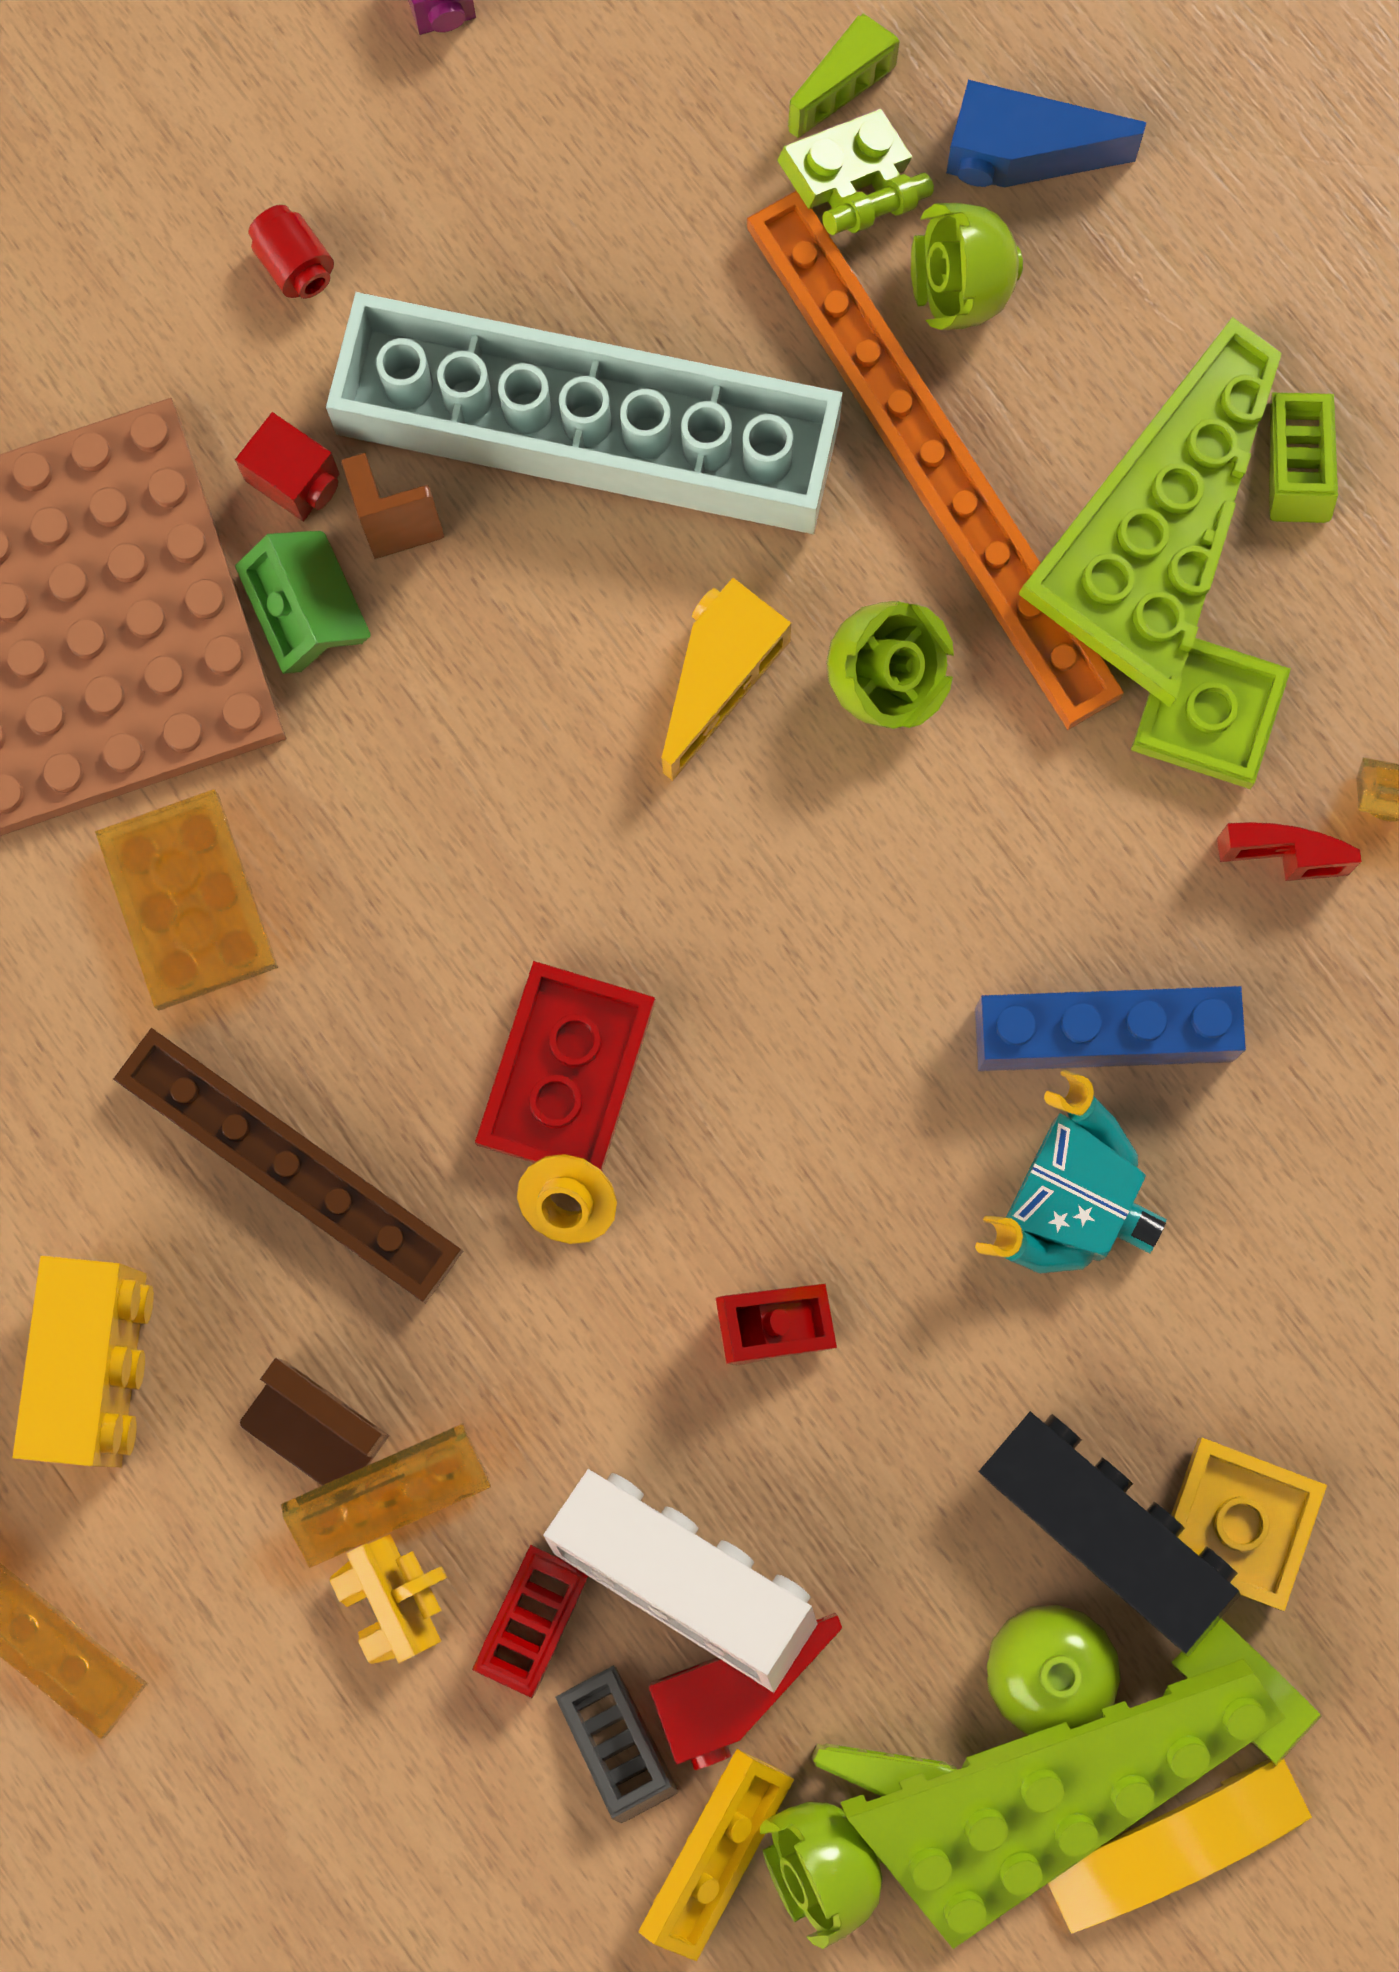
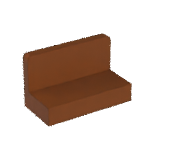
(395, 520)

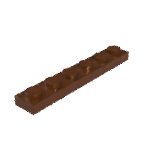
(288, 1165)

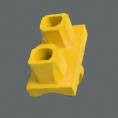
(397, 1595)

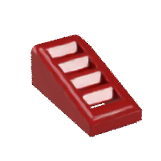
(505, 1672)

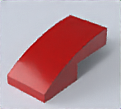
(1304, 851)

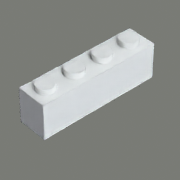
(683, 1578)

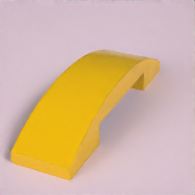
(1181, 1846)

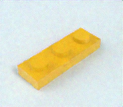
(715, 1856)

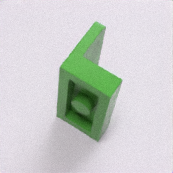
(300, 597)

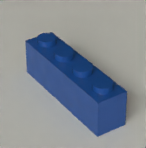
(1109, 1028)

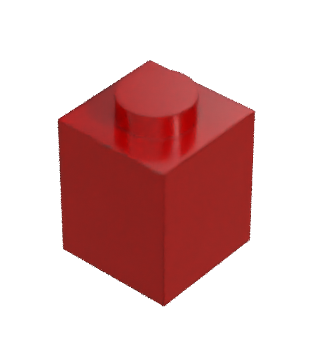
(289, 467)

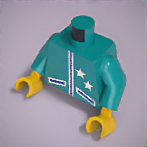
(1076, 1192)

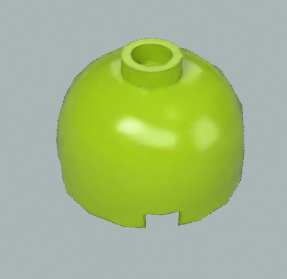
(964, 265)
(891, 664)
(1052, 1669)
(822, 1870)

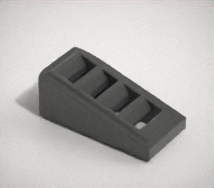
(642, 1798)

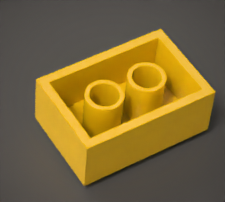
(82, 1363)

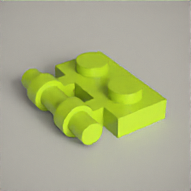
(847, 159)

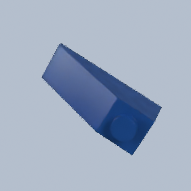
(1027, 138)

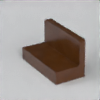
(310, 1425)

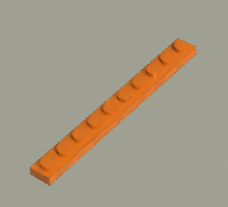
(928, 453)

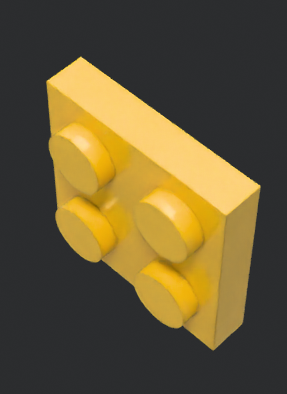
(1250, 1517)

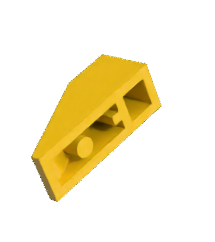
(726, 655)

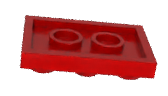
(565, 1067)

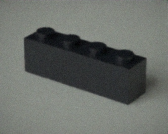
(1110, 1532)

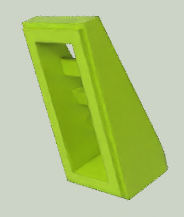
(851, 66)
(1302, 495)
(875, 1769)

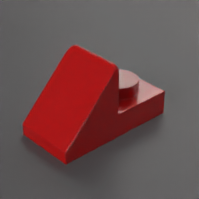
(775, 1323)

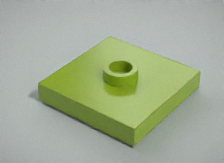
(1218, 717)

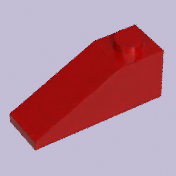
(717, 1704)

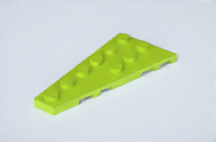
(1152, 535)
(1045, 1801)

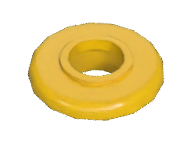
(571, 1177)

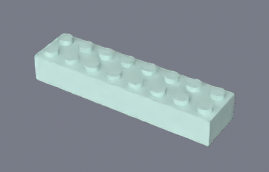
(584, 412)

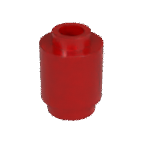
(291, 252)

